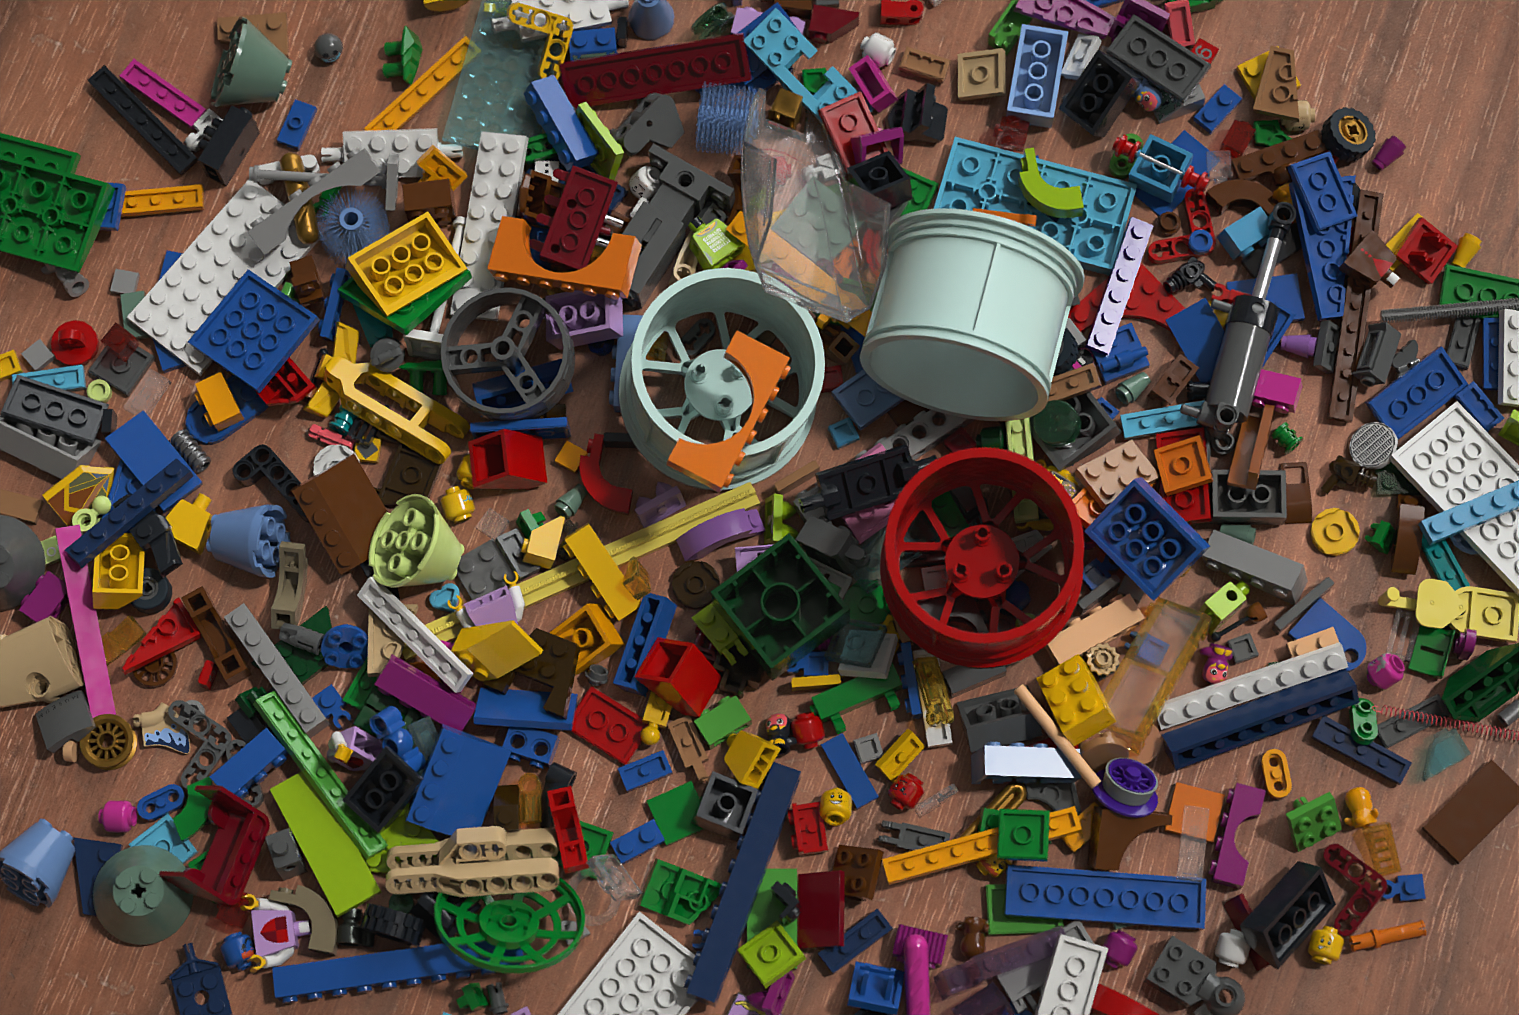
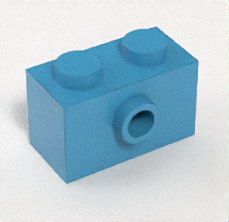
(1245, 234)

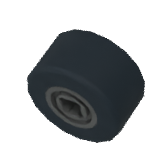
(156, 595)

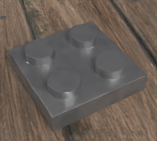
(483, 570)

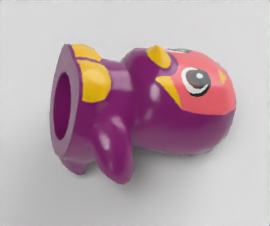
(1216, 666)

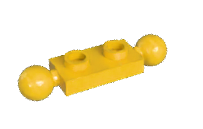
(655, 715)

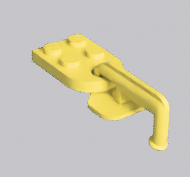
(1487, 611)

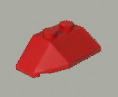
(286, 386)

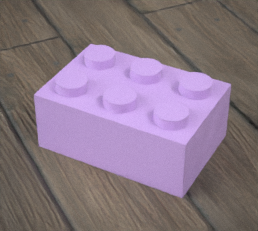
(586, 318)

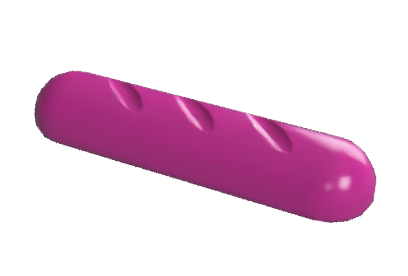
(916, 975)

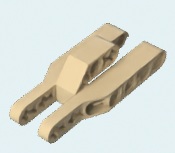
(478, 863)

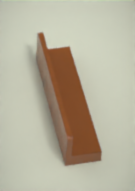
(1251, 450)

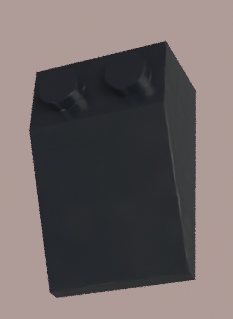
(383, 790)

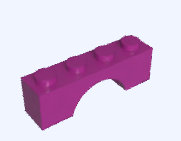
(1230, 866)

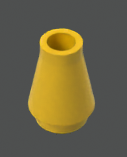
(1466, 250)

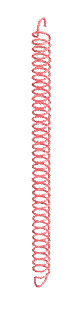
(1450, 722)

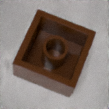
(431, 197)

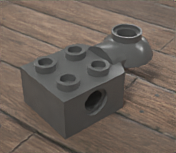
(1192, 977)

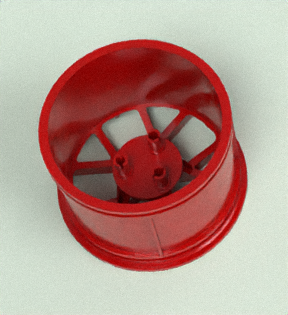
(982, 558)

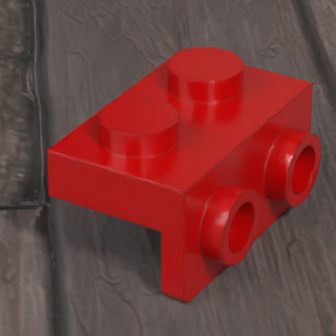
(809, 829)

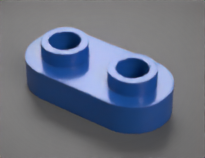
(162, 802)

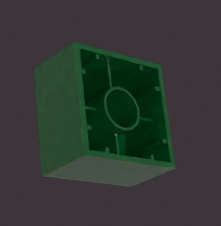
(780, 606)

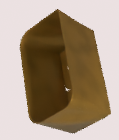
(785, 109)

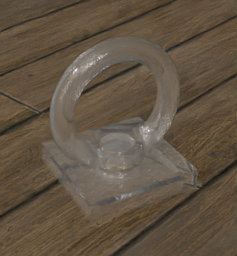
(612, 879)

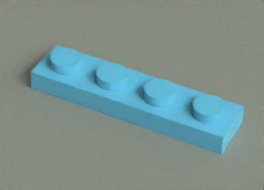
(1157, 421)

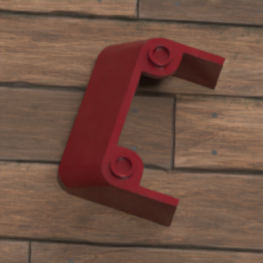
(232, 852)

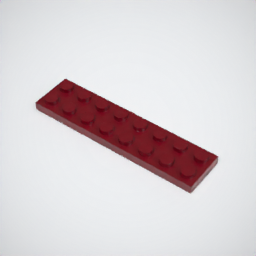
(656, 70)

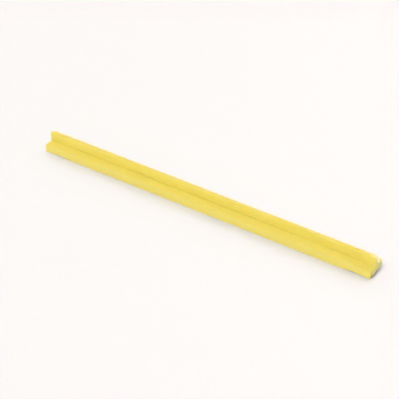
(636, 544)

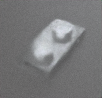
(147, 393)

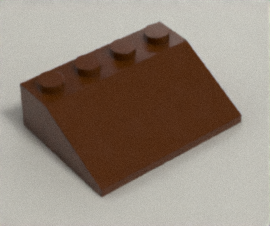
(342, 511)

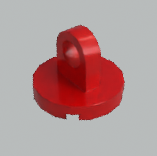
(74, 343)

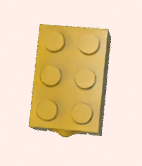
(1076, 700)

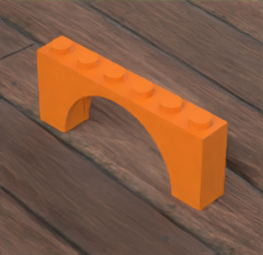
(608, 275)
(713, 462)

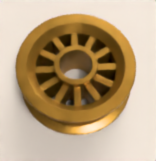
(126, 753)

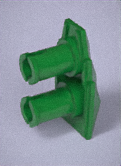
(410, 51)
(417, 372)

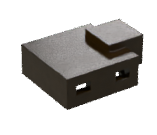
(740, 675)

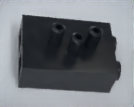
(227, 144)

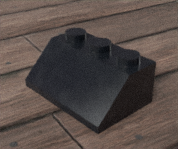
(1100, 94)

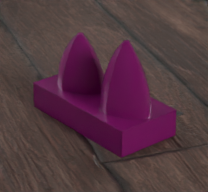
(774, 999)

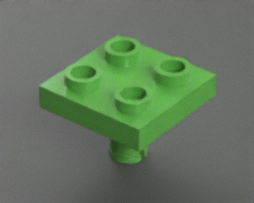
(1313, 820)

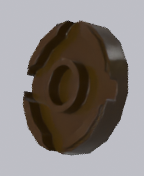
(694, 583)

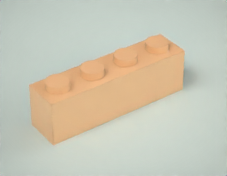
(1100, 627)

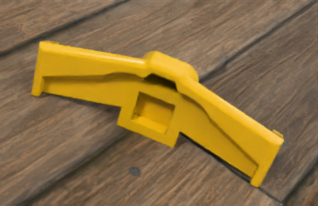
(344, 346)

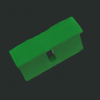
(1427, 662)

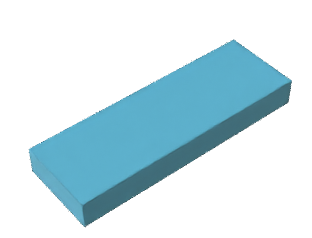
(66, 378)

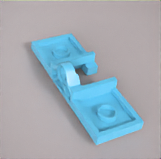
(779, 47)

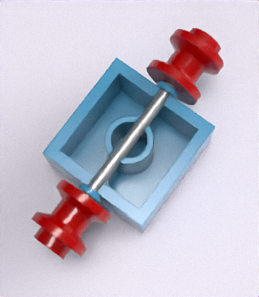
(1160, 167)

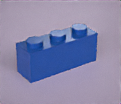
(251, 764)

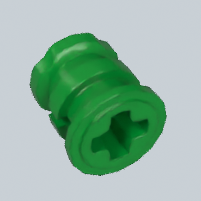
(1287, 438)

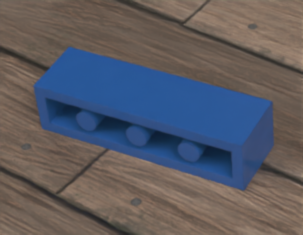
(560, 123)
(501, 393)
(651, 622)

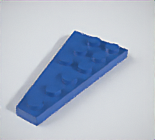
(1323, 255)

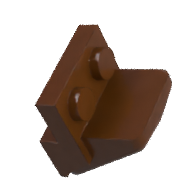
(532, 194)

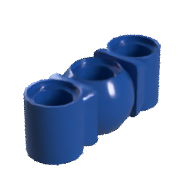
(388, 726)

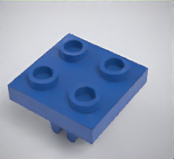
(876, 988)

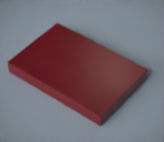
(821, 910)

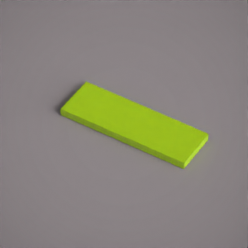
(325, 845)

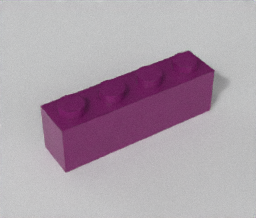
(424, 694)

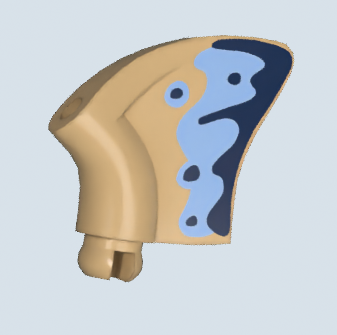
(161, 730)

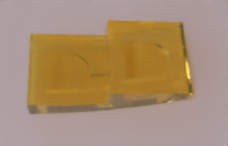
(121, 639)

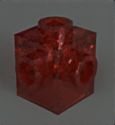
(1011, 133)

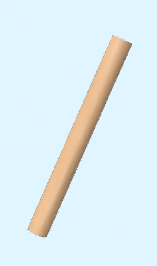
(1057, 736)

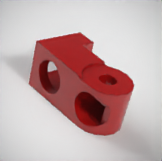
(901, 12)

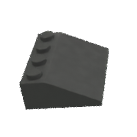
(1095, 432)

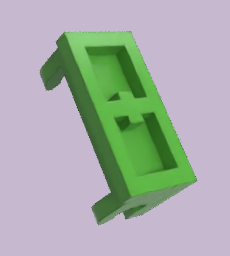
(1008, 28)

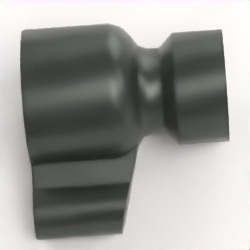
(349, 932)

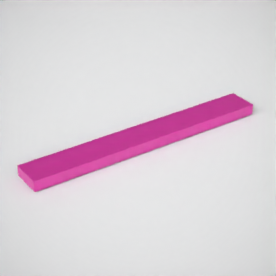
(85, 626)

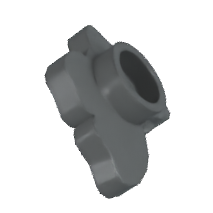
(1406, 356)

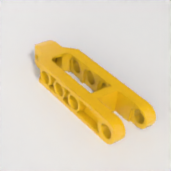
(410, 433)

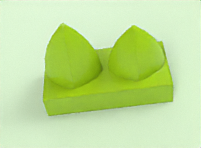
(775, 511)

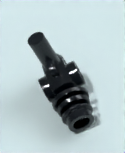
(1187, 275)

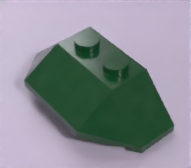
(1483, 684)

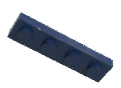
(1370, 756)

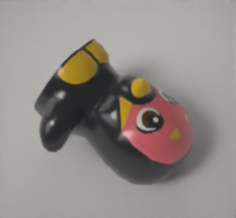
(778, 732)

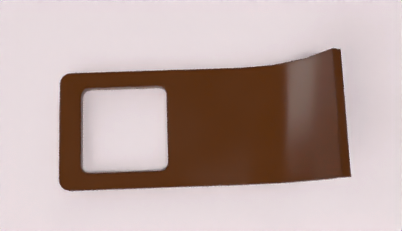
(1298, 497)

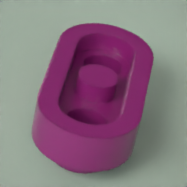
(1465, 644)

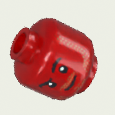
(906, 791)

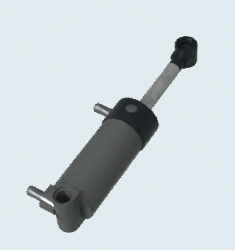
(1245, 341)

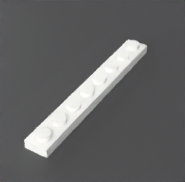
(1252, 685)

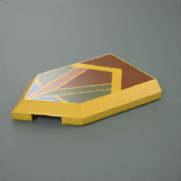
(79, 490)

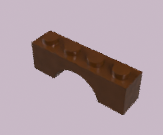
(216, 636)

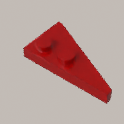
(170, 634)

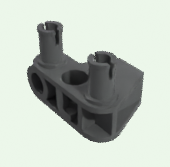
(652, 121)

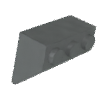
(997, 719)

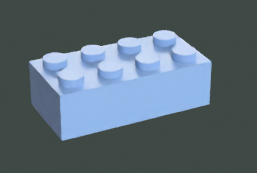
(1037, 75)

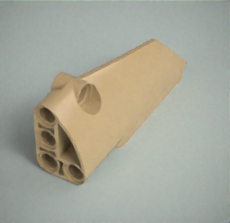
(38, 659)

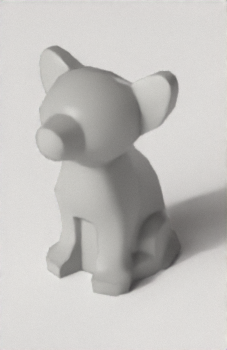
(72, 281)

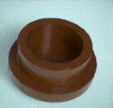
(1168, 223)

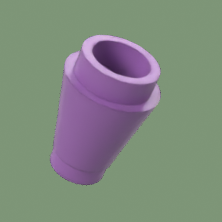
(1299, 344)

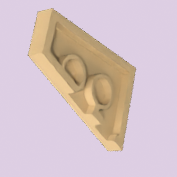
(382, 642)

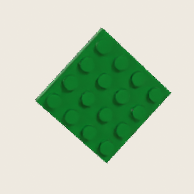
(411, 315)

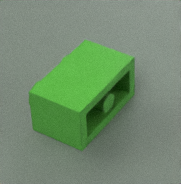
(722, 721)

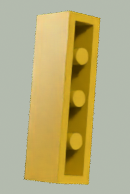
(602, 571)

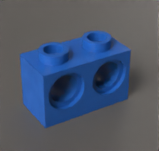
(533, 739)

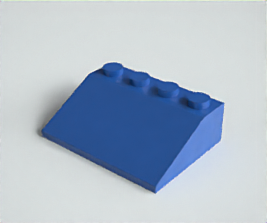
(1147, 538)
(457, 782)

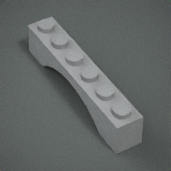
(353, 172)
(277, 670)

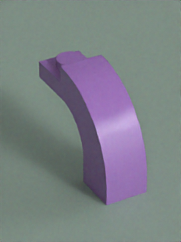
(718, 531)

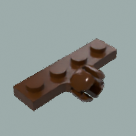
(1278, 157)

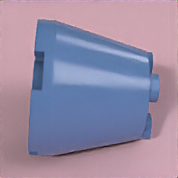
(249, 538)
(37, 863)

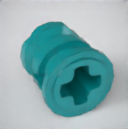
(343, 421)

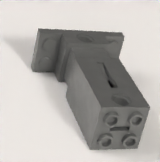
(663, 221)

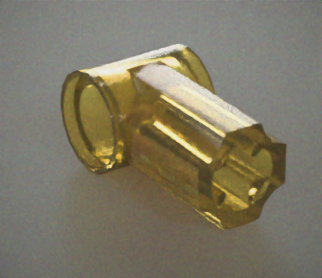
(530, 800)

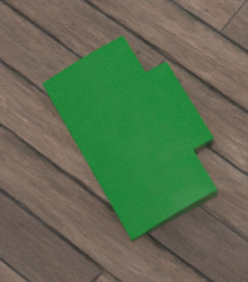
(45, 206)

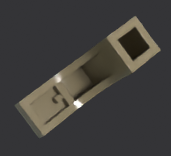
(291, 585)
(321, 914)

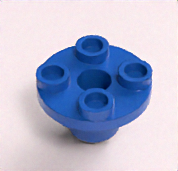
(345, 646)

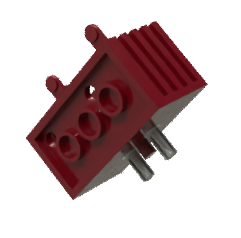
(577, 219)

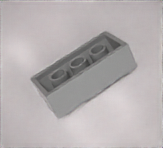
(44, 450)

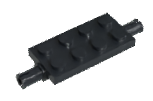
(863, 482)

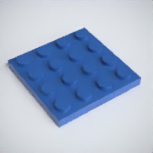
(253, 331)

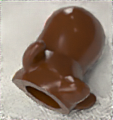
(974, 940)

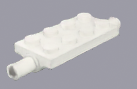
(582, 13)
(407, 143)

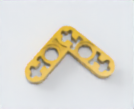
(550, 28)

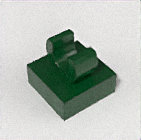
(247, 698)

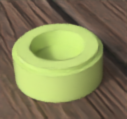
(99, 390)

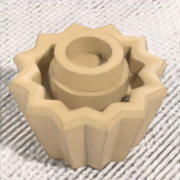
(1102, 659)

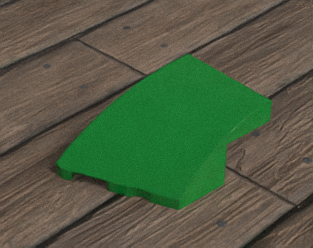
(677, 892)

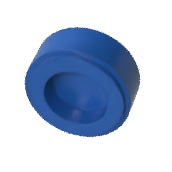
(1200, 242)

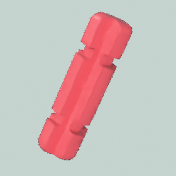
(329, 437)

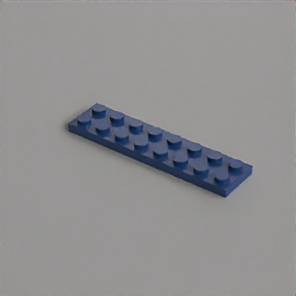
(1104, 897)

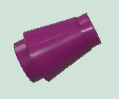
(1389, 152)

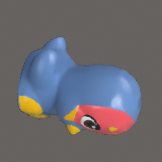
(1148, 96)

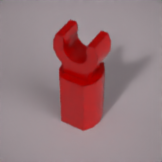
(1227, 295)

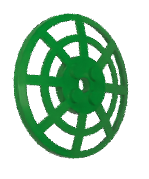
(518, 936)

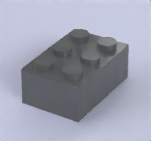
(1248, 506)

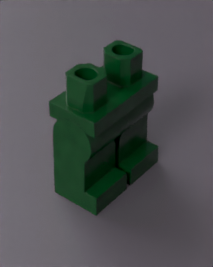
(378, 702)

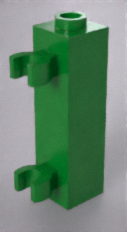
(853, 695)

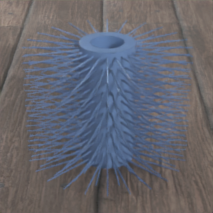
(722, 118)
(352, 225)

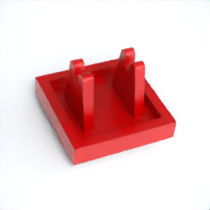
(1425, 250)

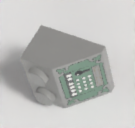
(1172, 108)

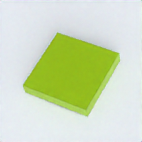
(771, 954)

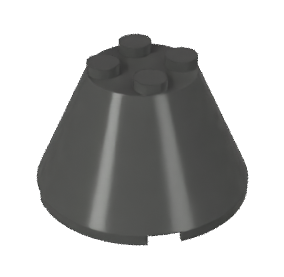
(20, 561)

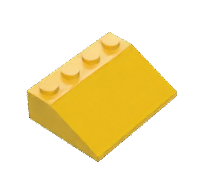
(405, 264)

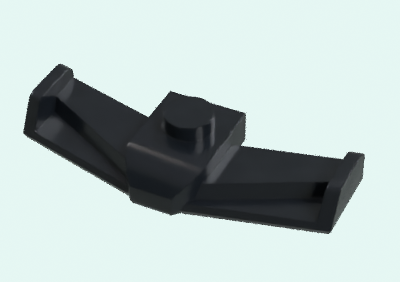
(156, 533)

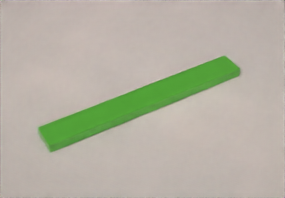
(318, 772)

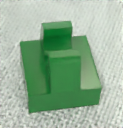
(528, 522)
(1383, 536)
(473, 997)

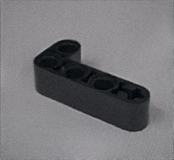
(268, 469)

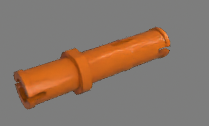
(1376, 938)

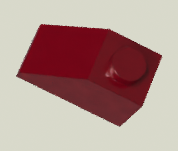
(831, 23)

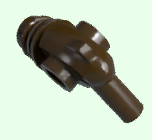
(1347, 472)

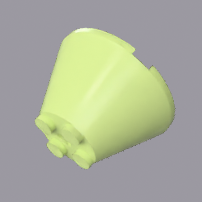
(414, 545)

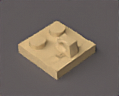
(981, 74)

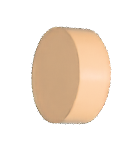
(71, 750)

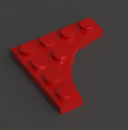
(1146, 300)

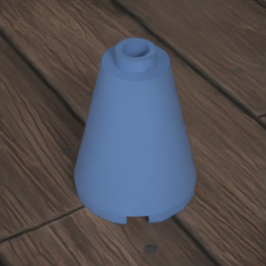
(651, 18)

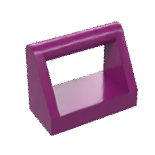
(895, 136)

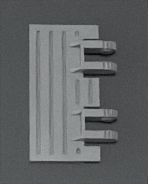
(1031, 978)

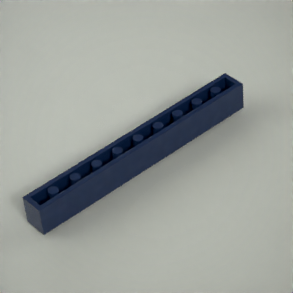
(743, 884)

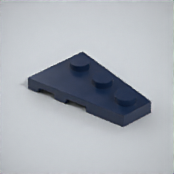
(90, 859)

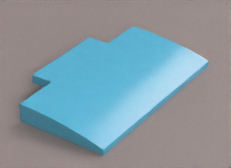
(988, 180)

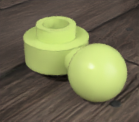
(100, 506)

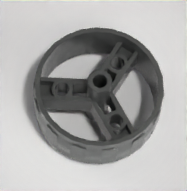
(508, 355)

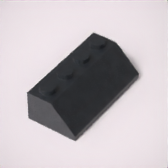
(1288, 913)

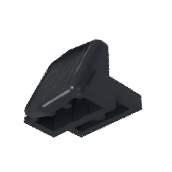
(919, 115)
(425, 911)

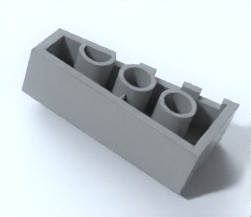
(1256, 567)

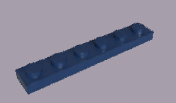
(128, 513)

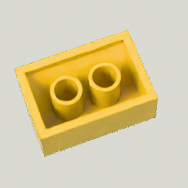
(118, 574)

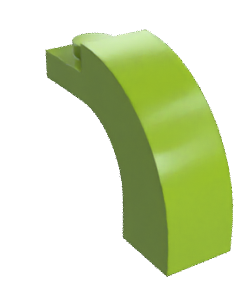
(1044, 197)

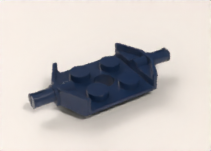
(198, 976)

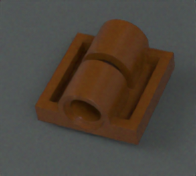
(860, 869)

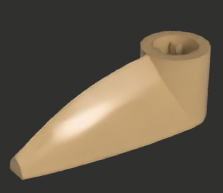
(685, 263)

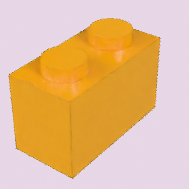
(219, 402)

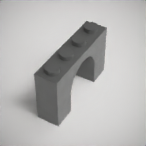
(964, 610)

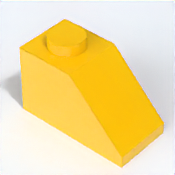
(543, 543)

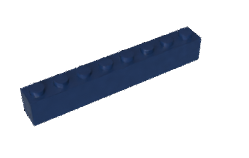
(1260, 718)

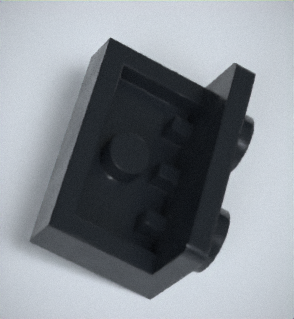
(787, 896)

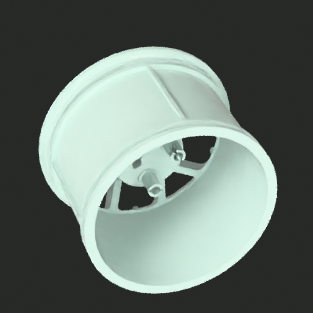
(970, 314)
(712, 382)

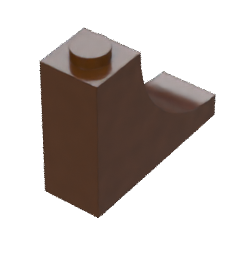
(1114, 833)

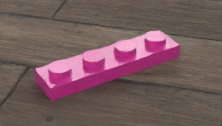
(162, 93)

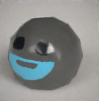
(328, 47)

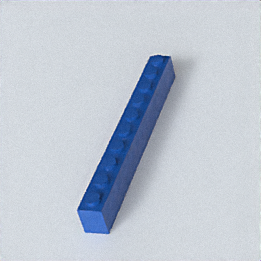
(377, 970)

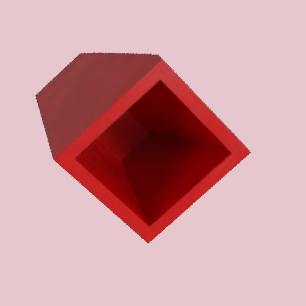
(507, 461)
(679, 675)

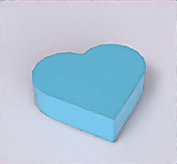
(439, 598)

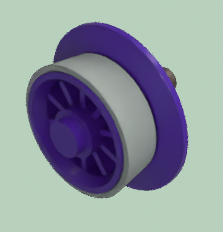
(1127, 787)

